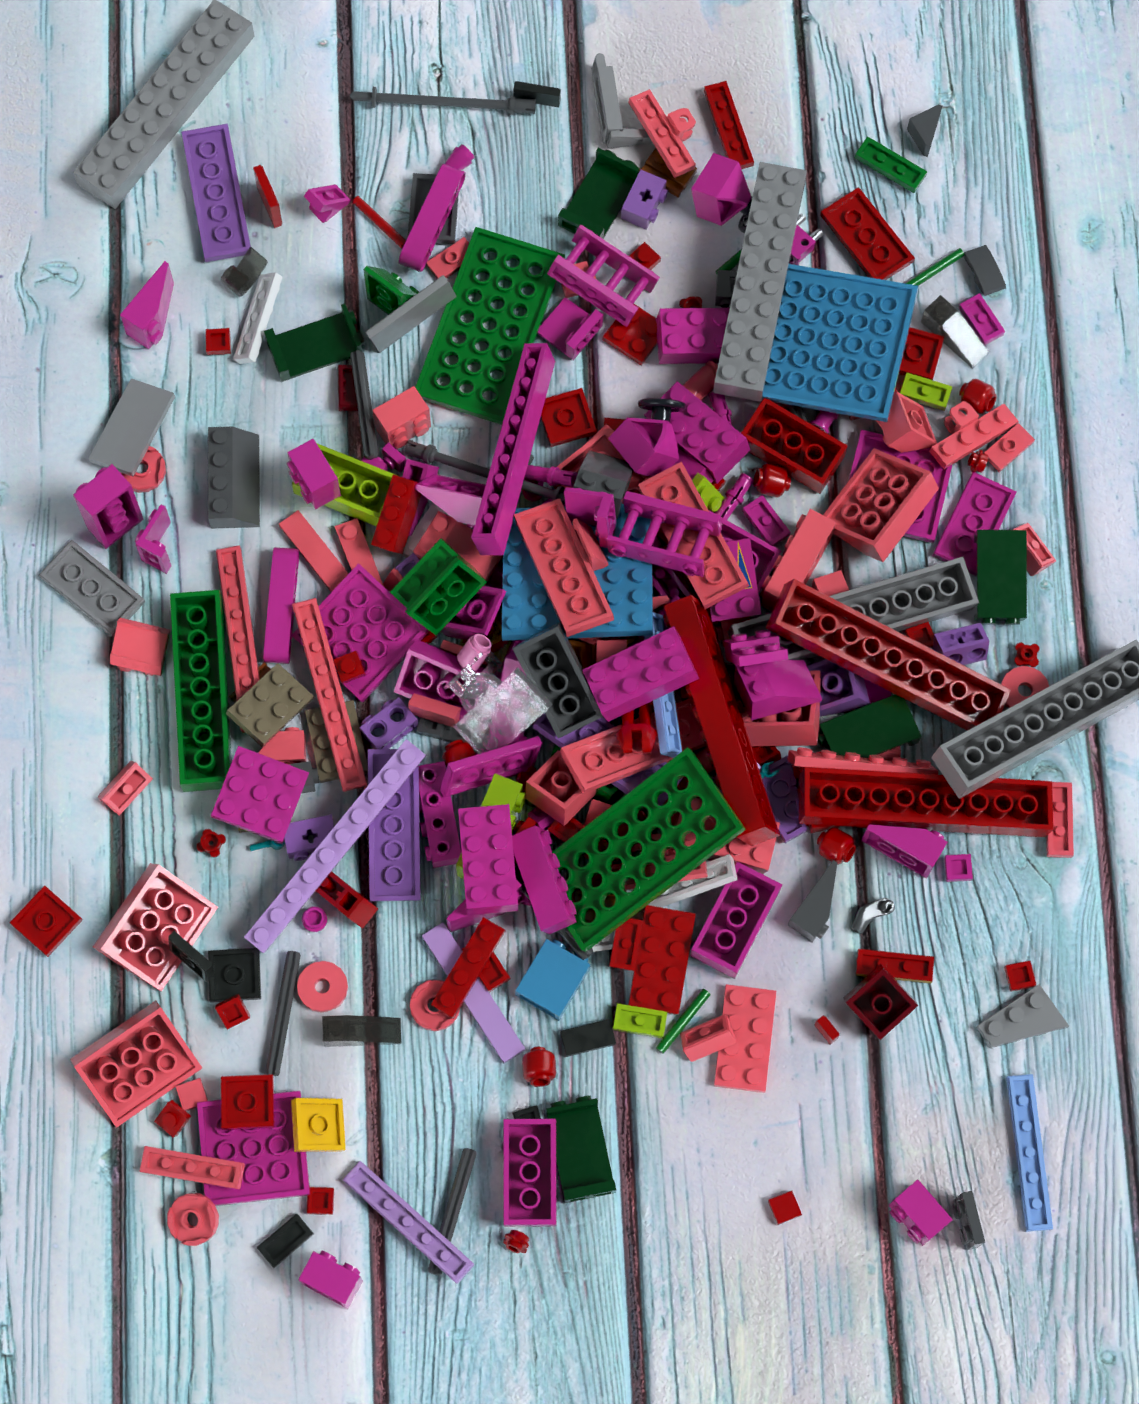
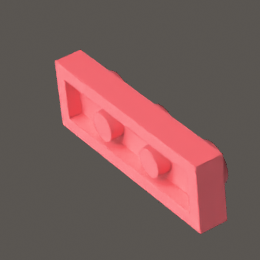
(1061, 838)

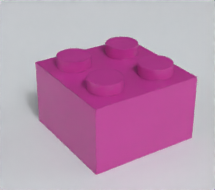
(313, 474)
(919, 1213)
(331, 1279)

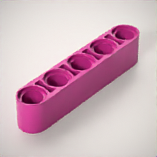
(432, 218)
(280, 609)

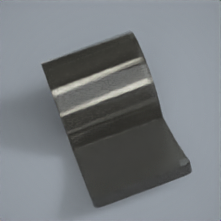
(242, 277)

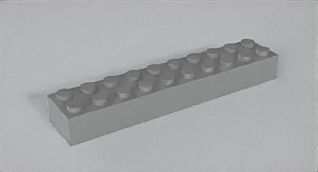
(164, 104)
(760, 282)
(895, 602)
(1040, 721)

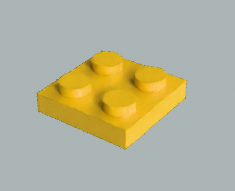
(318, 1125)

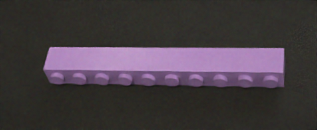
(335, 846)

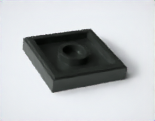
(190, 956)
(235, 973)

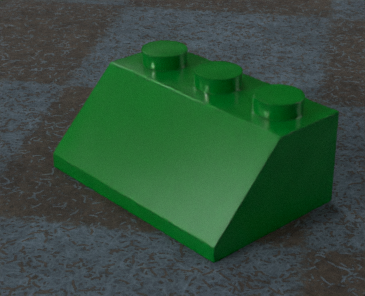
(446, 595)

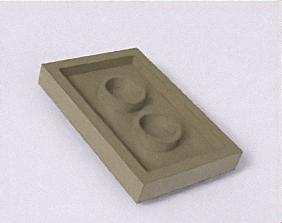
(269, 705)
(321, 746)

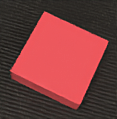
(191, 1093)

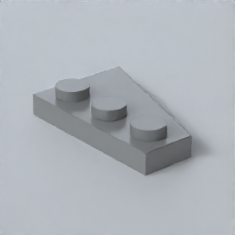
(1023, 1018)

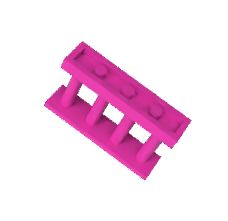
(592, 290)
(664, 512)

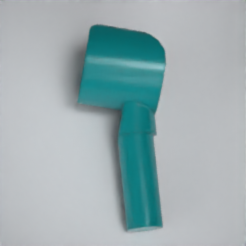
(766, 773)
(268, 843)

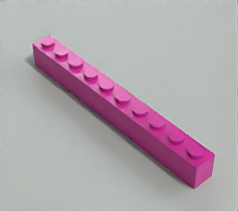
(513, 449)

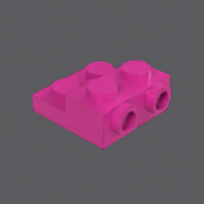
(755, 649)

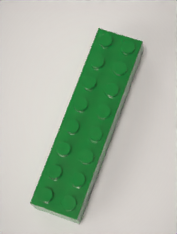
(200, 689)

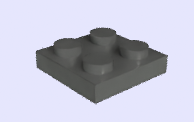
(966, 1211)

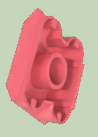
(139, 647)

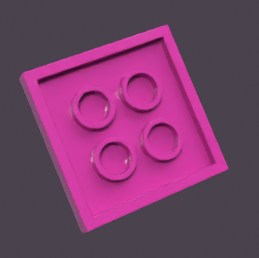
(260, 794)

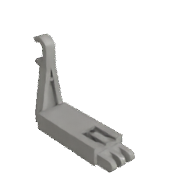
(608, 109)

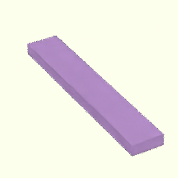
(479, 999)
(408, 1222)

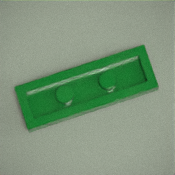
(890, 164)
(424, 573)

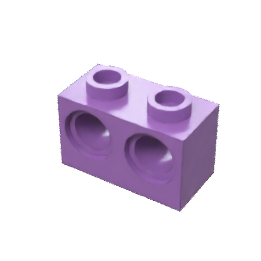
(963, 644)
(393, 730)

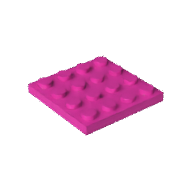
(927, 522)
(367, 620)
(268, 1154)

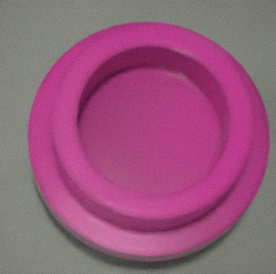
(314, 919)

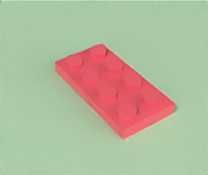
(751, 1017)

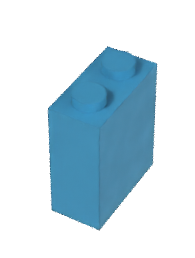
(553, 979)

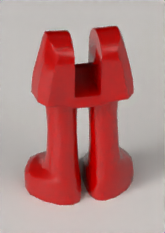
(641, 730)

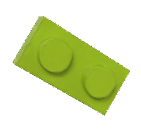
(926, 391)
(708, 493)
(640, 1020)

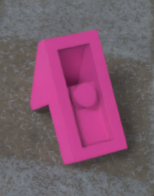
(326, 201)

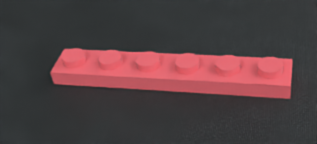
(828, 759)

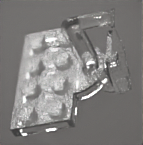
(494, 707)

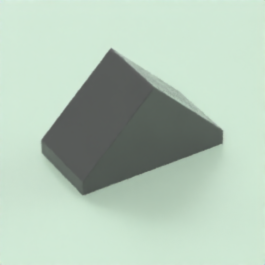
(923, 127)

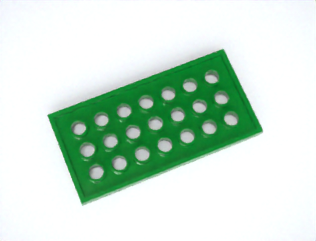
(482, 311)
(666, 873)

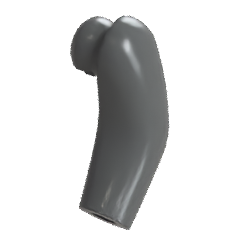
(870, 911)

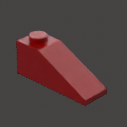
(347, 900)

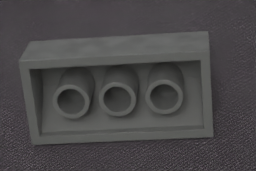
(233, 478)
(557, 673)

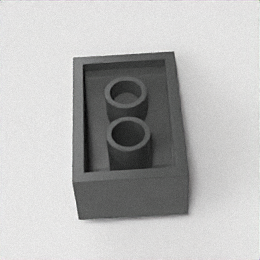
(606, 475)

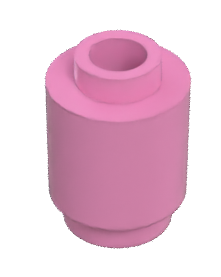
(472, 648)

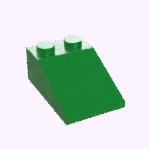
(386, 289)

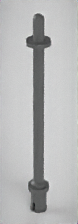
(511, 104)
(430, 454)

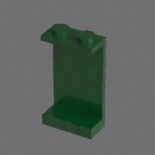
(600, 194)
(314, 344)
(1001, 576)
(871, 729)
(581, 1150)

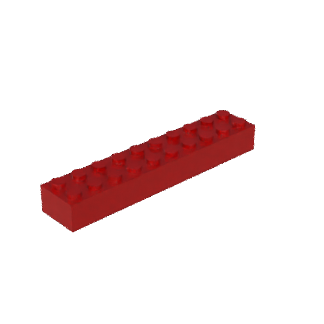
(885, 656)
(722, 722)
(924, 802)

